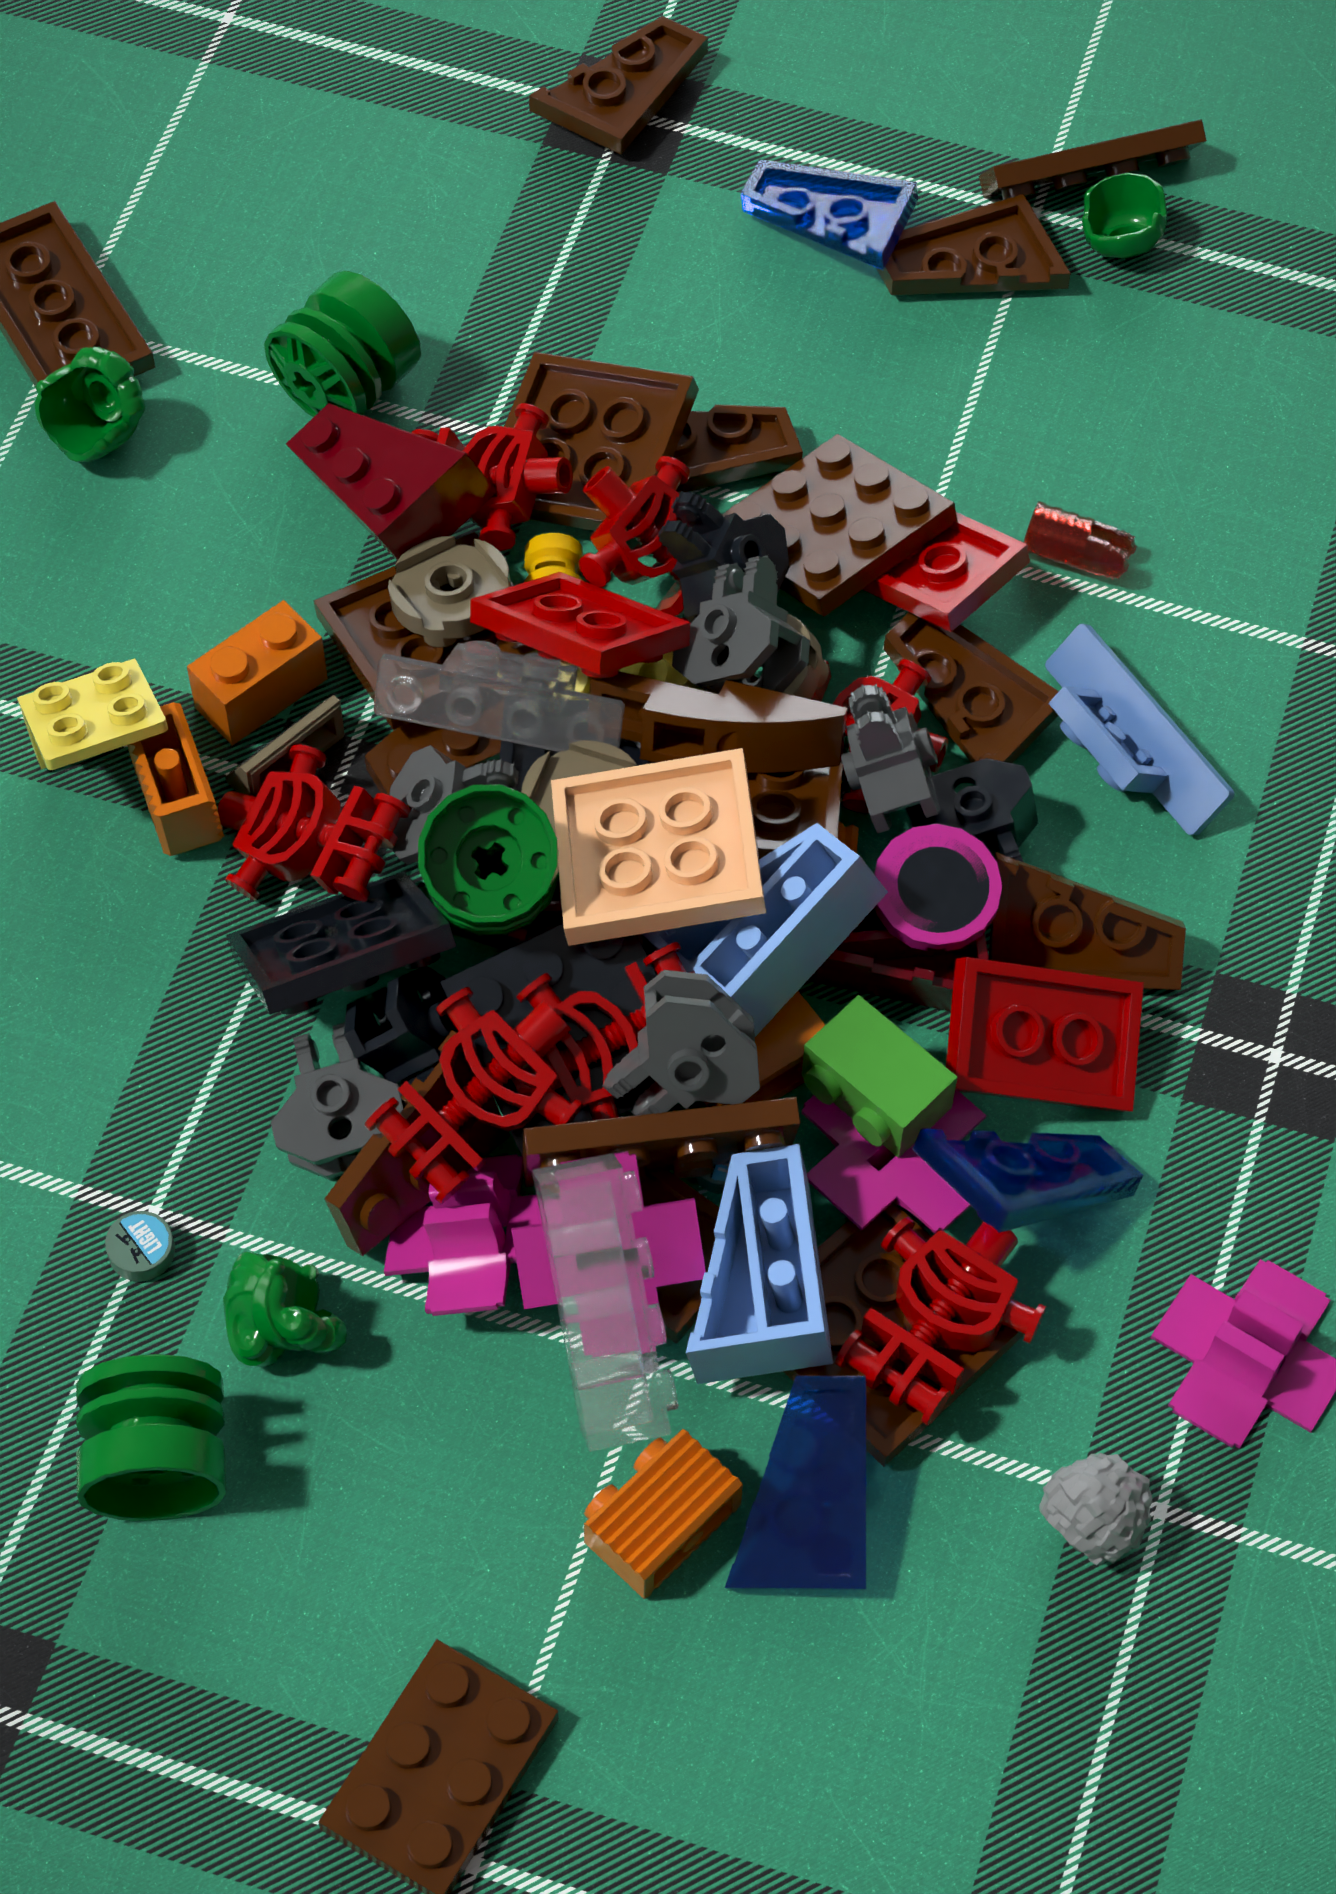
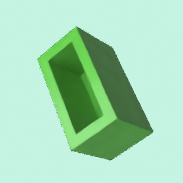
(877, 1076)

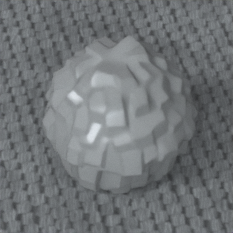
(1098, 1506)

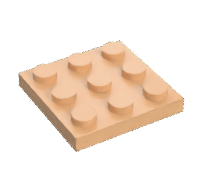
(656, 847)

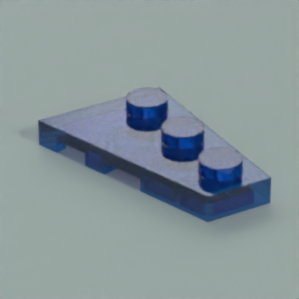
(833, 207)
(1031, 1180)
(813, 1497)

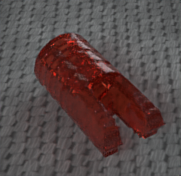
(1079, 541)

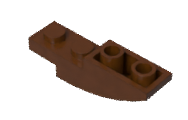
(772, 727)

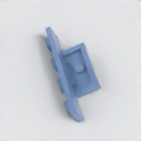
(1131, 733)

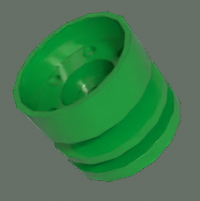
(343, 346)
(481, 823)
(150, 1438)

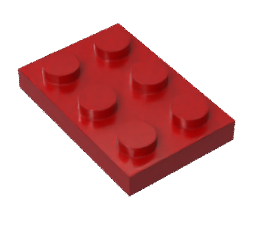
(953, 573)
(580, 624)
(1044, 1034)

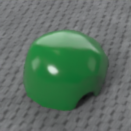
(1124, 215)

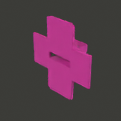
(860, 1191)
(671, 1236)
(465, 1239)
(1240, 1349)

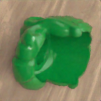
(90, 404)
(274, 1308)

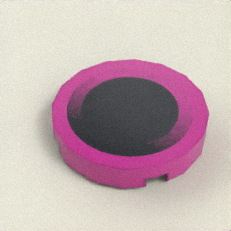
(938, 887)

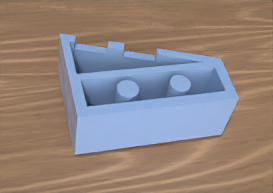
(813, 901)
(764, 1278)

